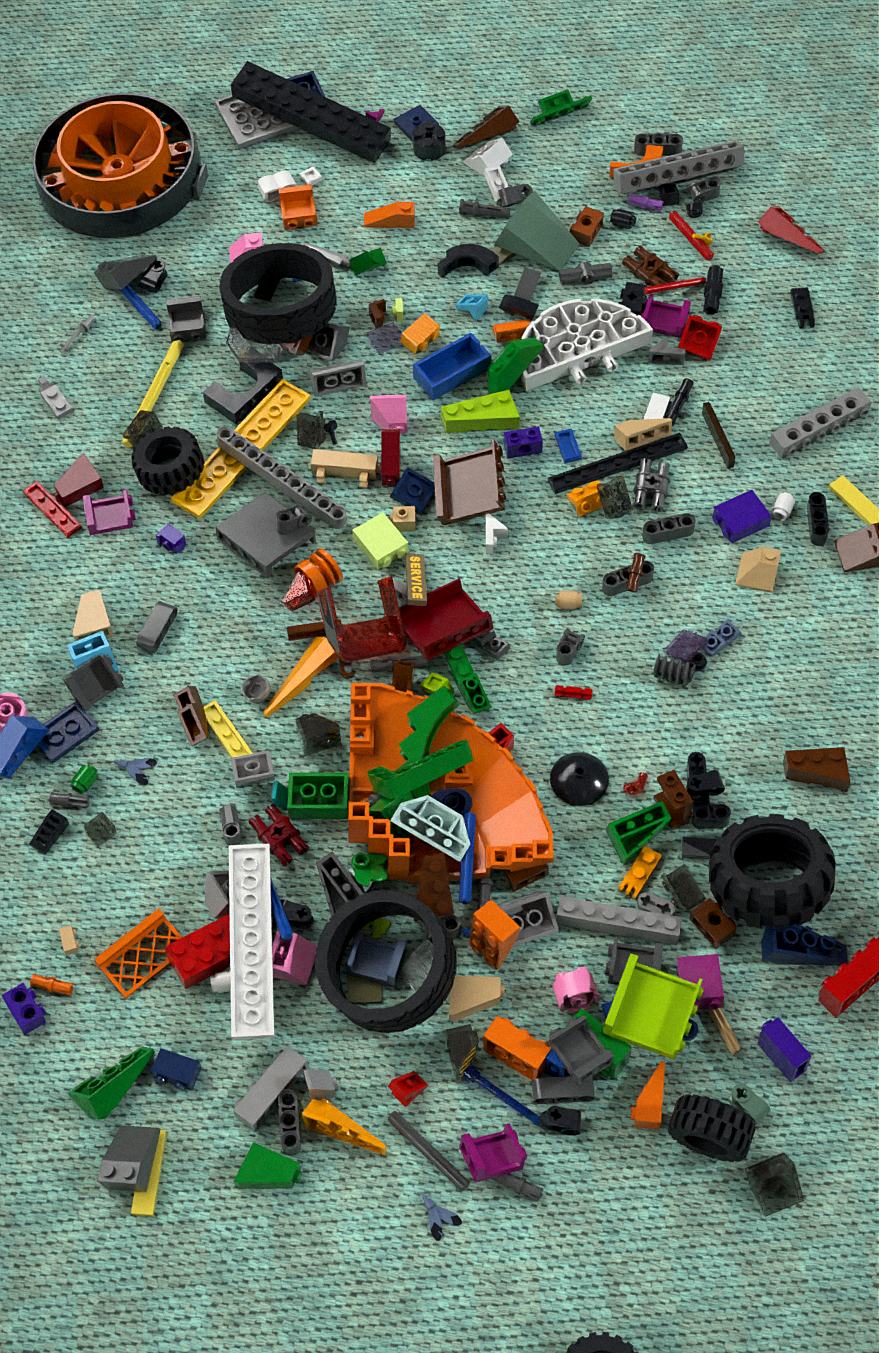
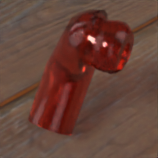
(637, 786)

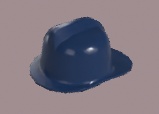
(456, 799)

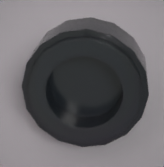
(693, 206)

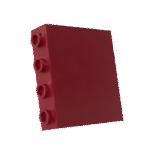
(445, 621)

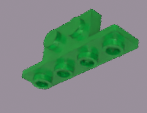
(557, 104)

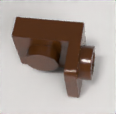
(376, 312)

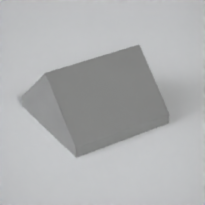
(252, 769)

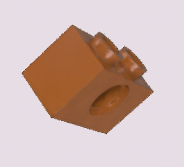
(587, 225)

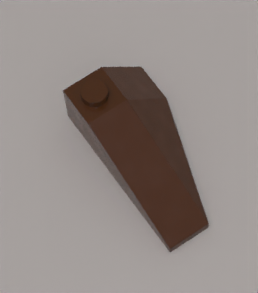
(496, 122)

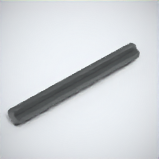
(428, 1151)

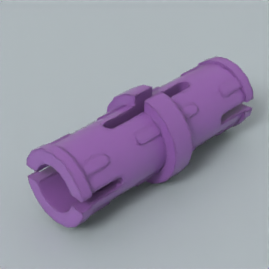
(645, 202)

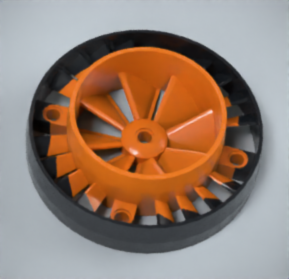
(132, 189)

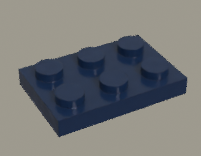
(66, 732)

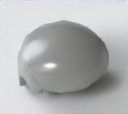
(256, 688)

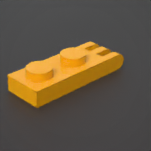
(640, 871)

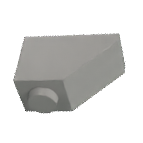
(320, 1084)

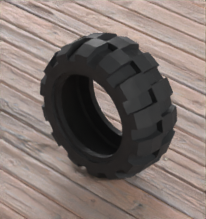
(772, 902)

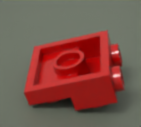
(700, 337)

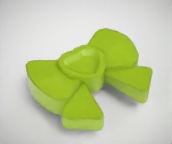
(381, 925)

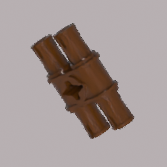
(650, 267)

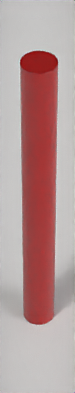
(674, 285)

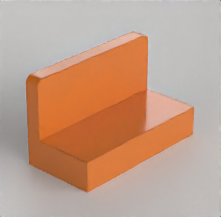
(510, 330)

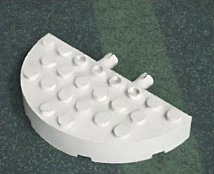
(581, 336)

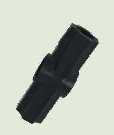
(713, 290)

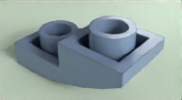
(721, 637)

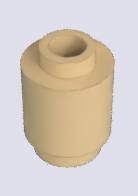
(568, 600)

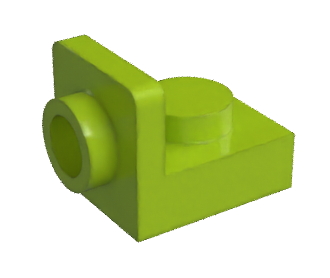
(434, 682)

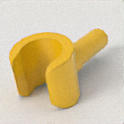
(705, 238)

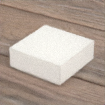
(310, 176)

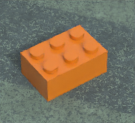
(516, 1048)

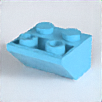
(88, 647)

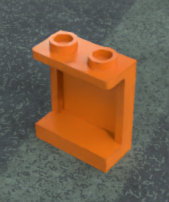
(297, 207)

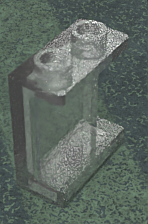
(251, 351)

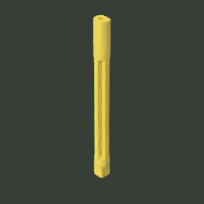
(159, 381)

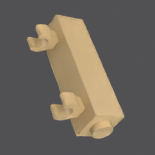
(345, 465)

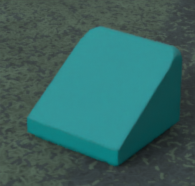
(279, 795)

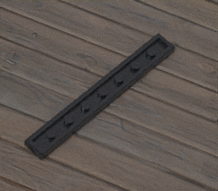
(617, 463)

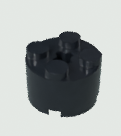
(429, 141)

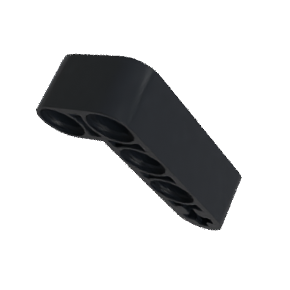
(704, 807)

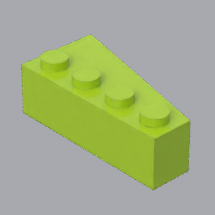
(481, 413)

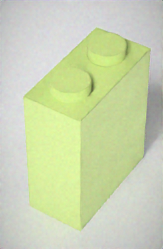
(380, 541)

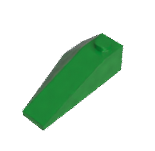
(103, 1094)

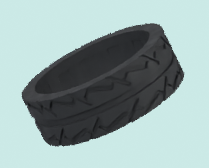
(272, 263)
(344, 926)

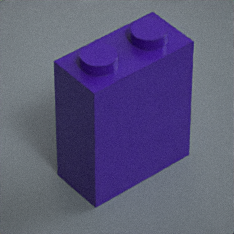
(741, 516)
(783, 1049)

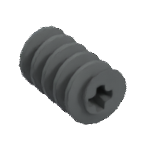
(674, 670)

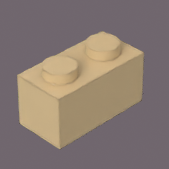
(69, 943)

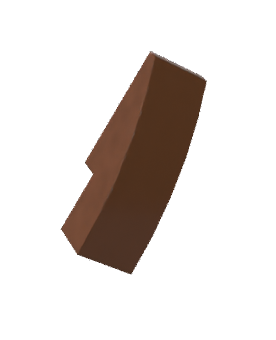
(192, 714)

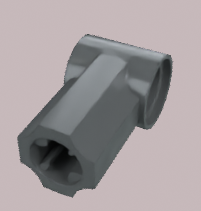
(230, 824)

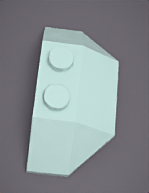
(434, 824)

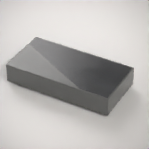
(697, 847)

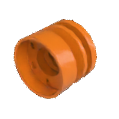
(320, 570)

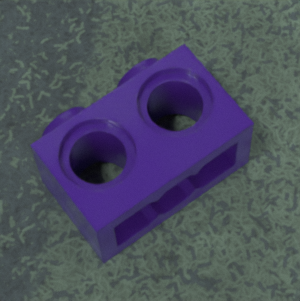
(23, 1009)

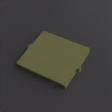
(363, 990)

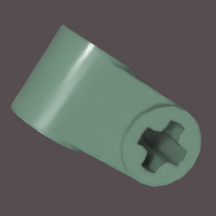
(749, 1103)

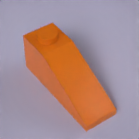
(392, 216)
(649, 1103)

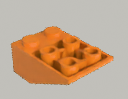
(493, 933)

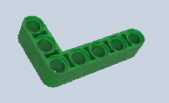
(398, 782)

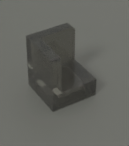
(100, 829)

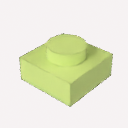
(398, 310)

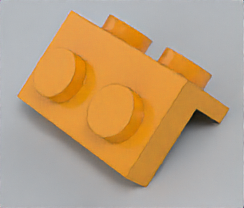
(585, 498)

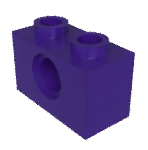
(523, 442)

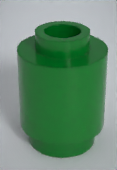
(84, 778)

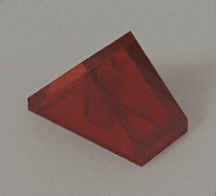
(299, 593)

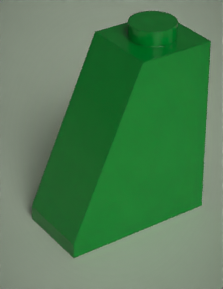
(267, 1170)

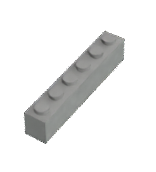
(618, 920)

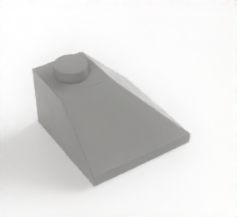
(217, 893)

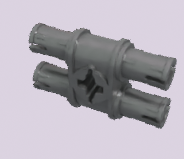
(651, 485)

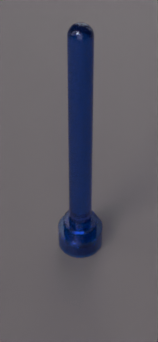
(473, 1075)

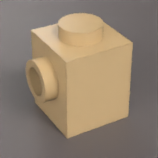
(403, 518)

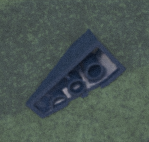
(801, 947)

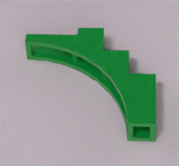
(426, 720)

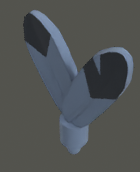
(134, 768)
(437, 1213)

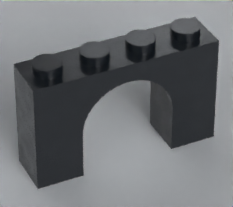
(237, 405)

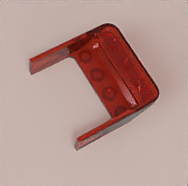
(364, 638)

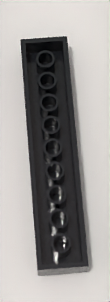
(311, 112)

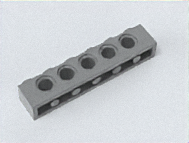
(820, 422)

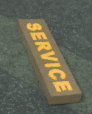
(415, 579)

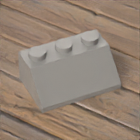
(338, 377)
(533, 915)

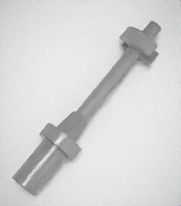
(84, 326)

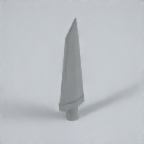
(333, 257)

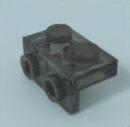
(141, 425)
(310, 430)
(614, 498)
(683, 888)

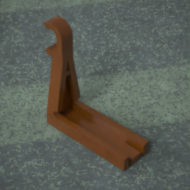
(310, 631)

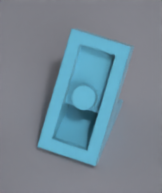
(474, 303)

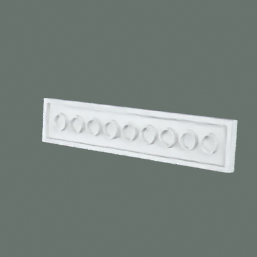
(251, 942)

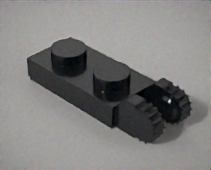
(802, 306)

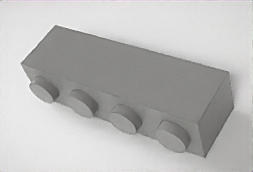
(264, 1094)

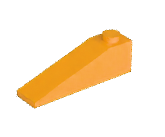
(330, 1121)

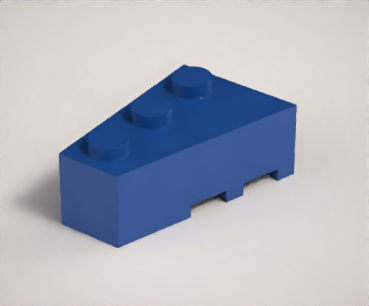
(18, 741)

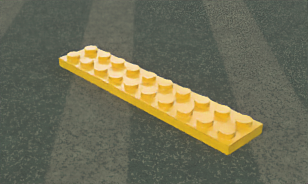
(260, 429)

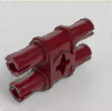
(283, 827)

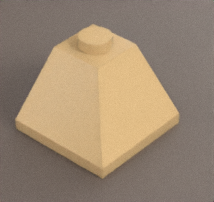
(758, 569)

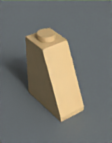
(91, 616)
(474, 995)

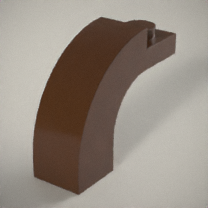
(403, 675)

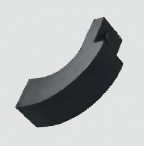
(468, 255)

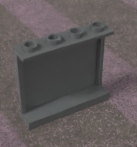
(254, 536)

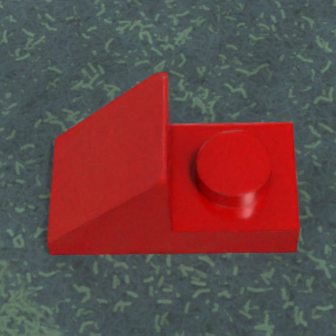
(407, 1087)

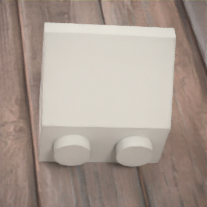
(489, 155)

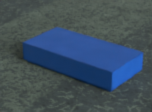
(568, 446)

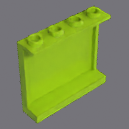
(652, 1009)

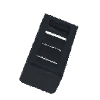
(670, 195)
(48, 821)

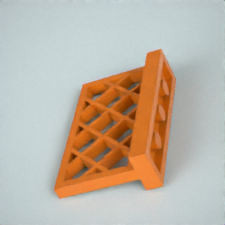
(127, 943)

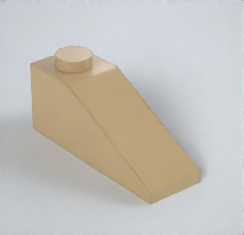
(640, 432)

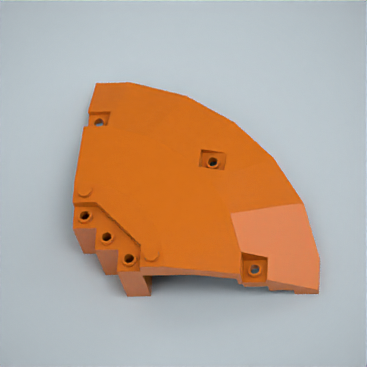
(504, 801)

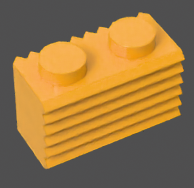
(420, 334)

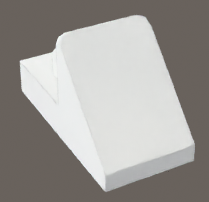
(494, 531)

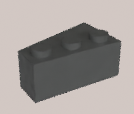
(337, 882)

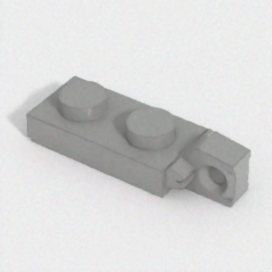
(54, 398)

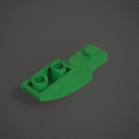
(467, 680)

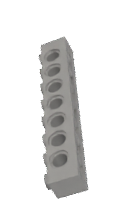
(670, 164)

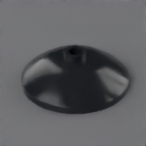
(577, 788)

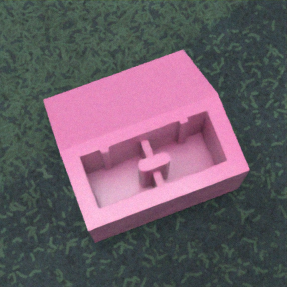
(293, 958)

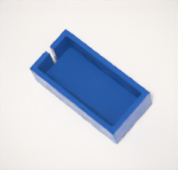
(451, 366)

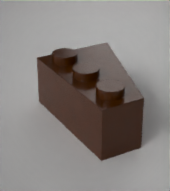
(818, 766)
(434, 885)

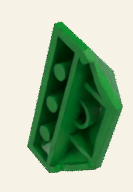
(512, 363)

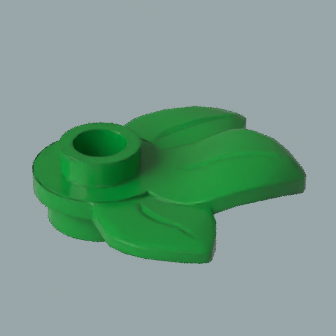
(370, 869)

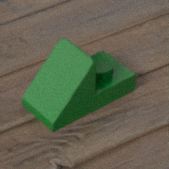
(367, 261)

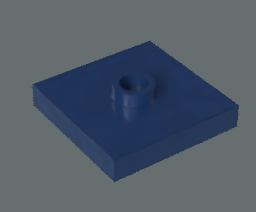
(411, 119)
(413, 490)

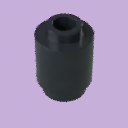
(623, 218)

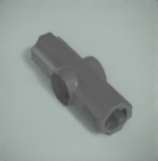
(585, 273)

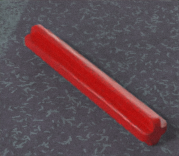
(687, 231)

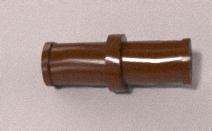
(635, 572)

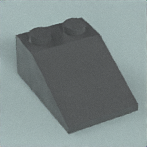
(121, 272)
(129, 1159)

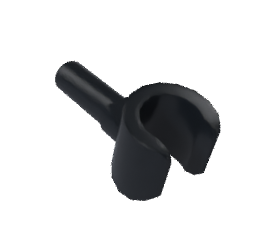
(330, 427)

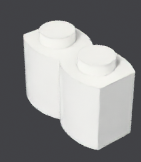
(269, 185)

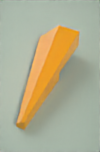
(314, 660)

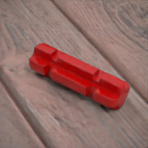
(573, 692)

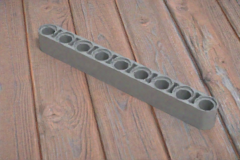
(284, 484)

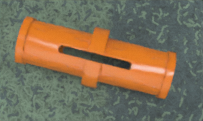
(51, 984)

